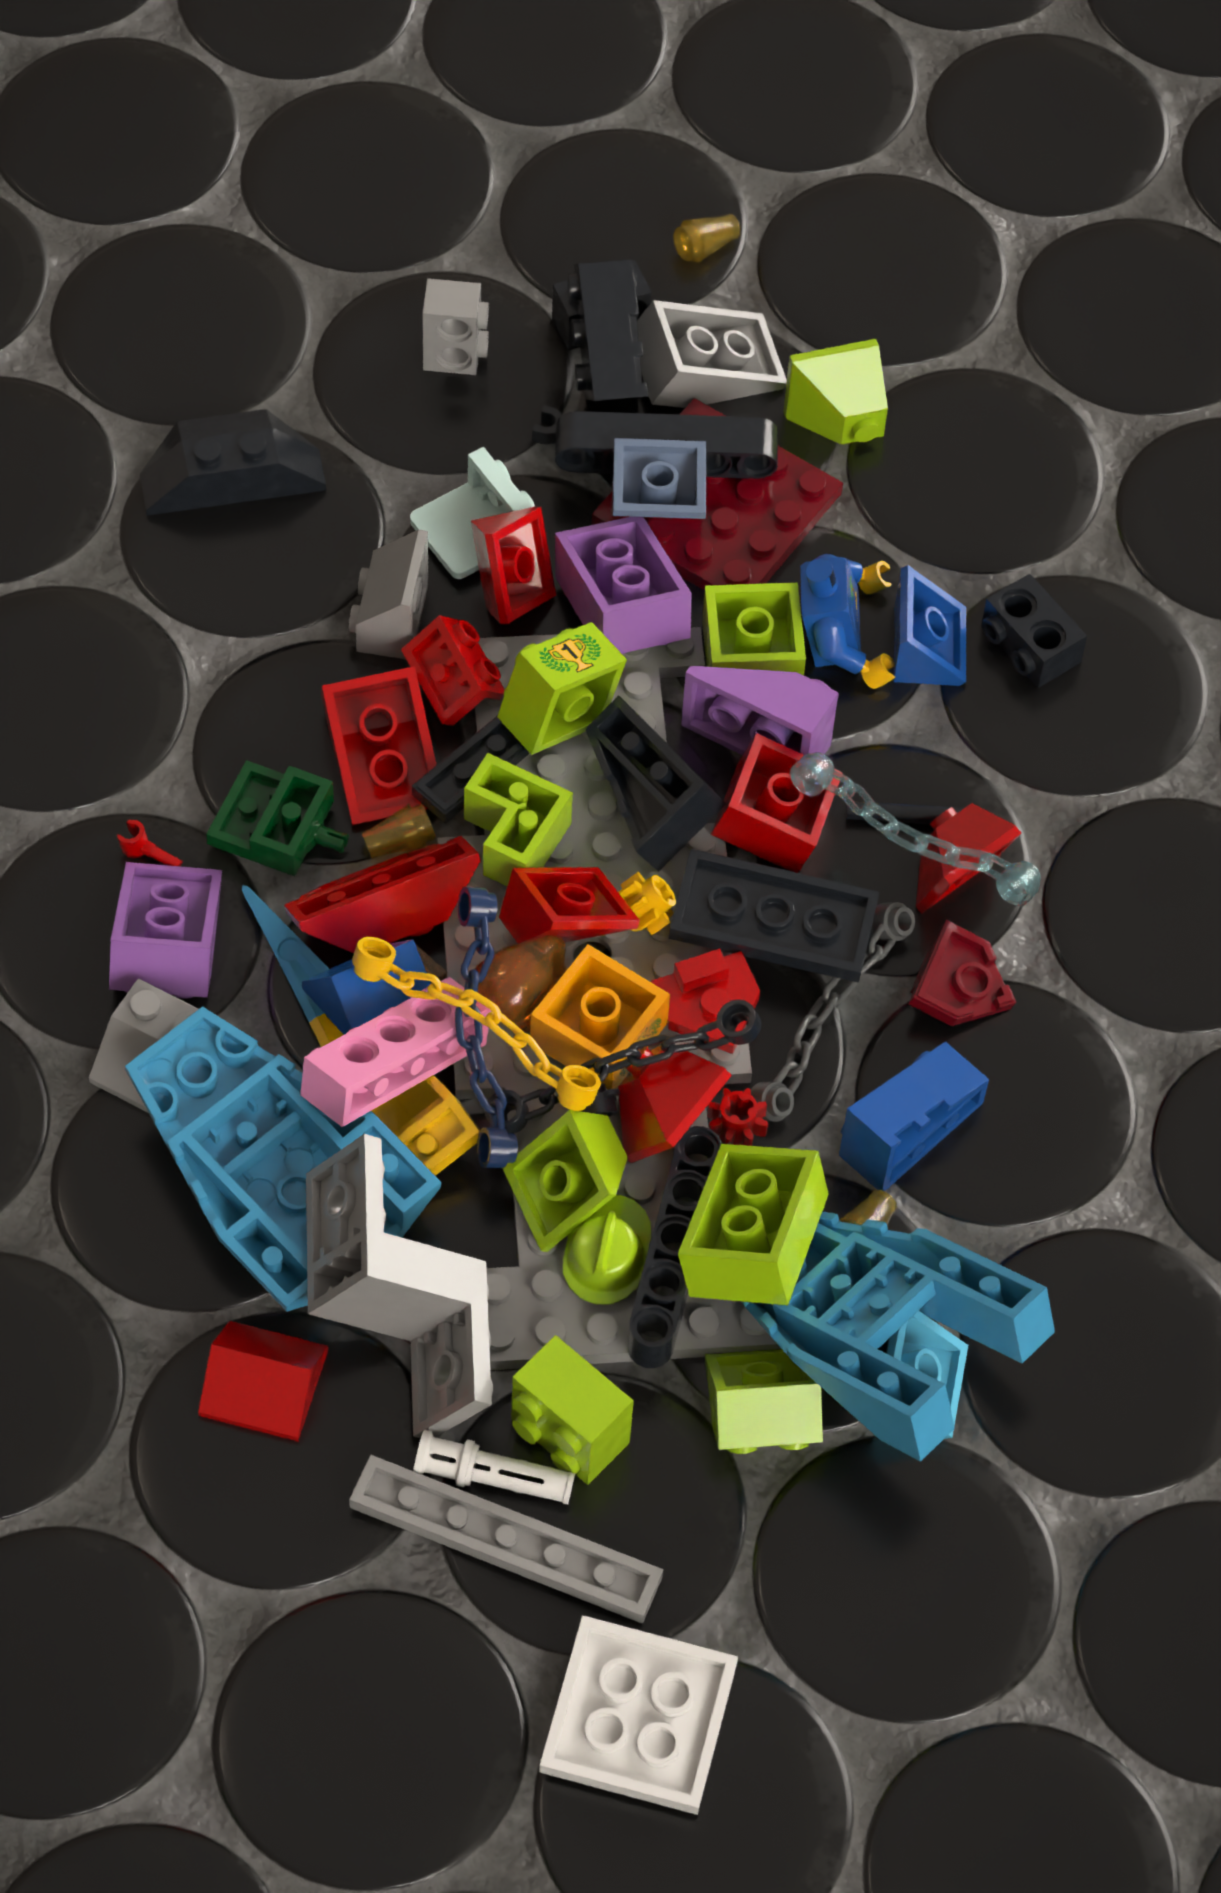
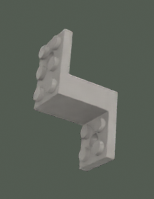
(398, 1287)

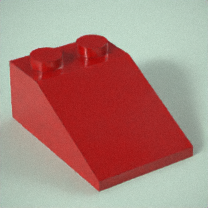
(378, 741)

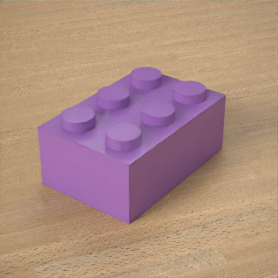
(623, 583)

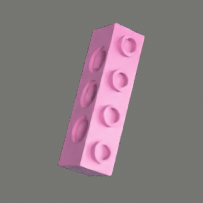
(385, 1057)

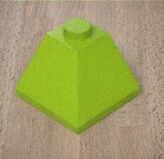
(838, 392)
(567, 1174)

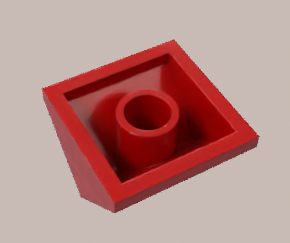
(513, 562)
(261, 1380)

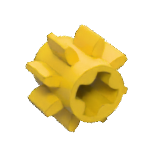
(649, 900)

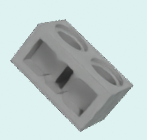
(453, 326)

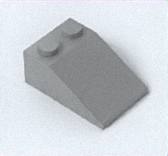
(706, 354)

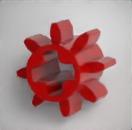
(738, 1117)

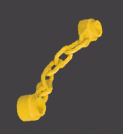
(576, 1083)

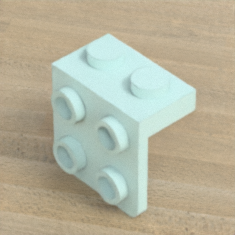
(450, 516)

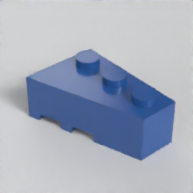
(910, 1115)

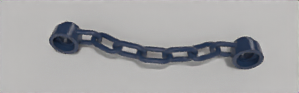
(494, 1143)

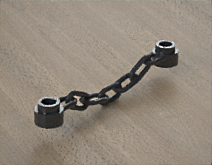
(727, 1020)

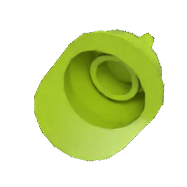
(608, 1252)

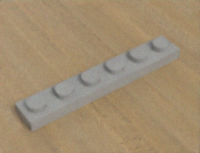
(506, 1538)

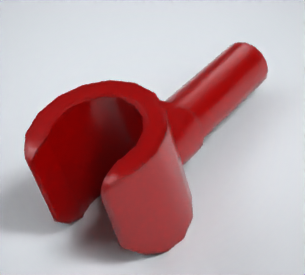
(142, 846)

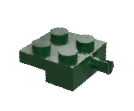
(275, 817)

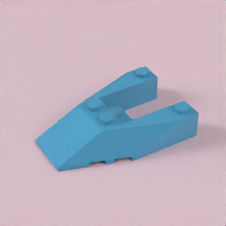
(866, 1286)

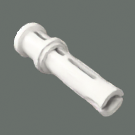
(556, 1482)

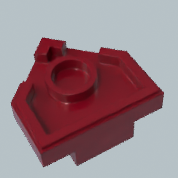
(960, 979)

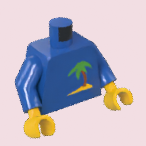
(833, 614)

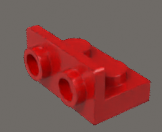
(452, 668)

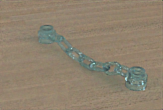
(1015, 884)

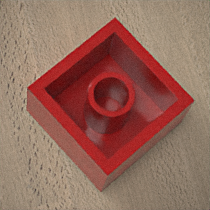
(767, 810)

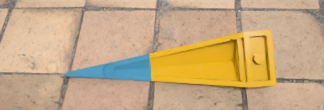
(422, 1117)

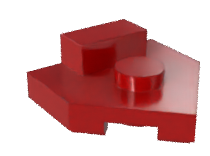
(703, 987)

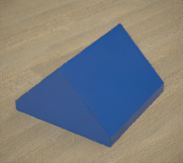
(928, 633)
(354, 1001)

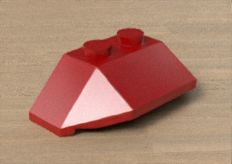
(389, 898)

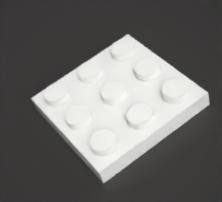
(639, 1715)

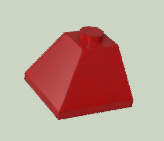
(970, 829)
(563, 903)
(665, 1100)

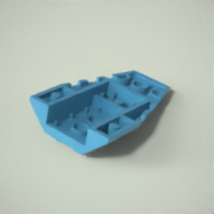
(250, 1140)

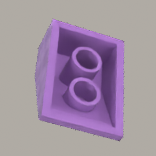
(779, 705)
(165, 929)

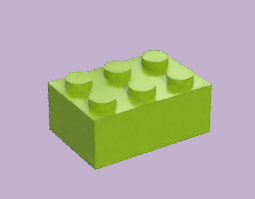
(753, 1224)

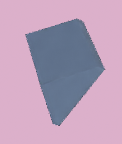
(659, 478)

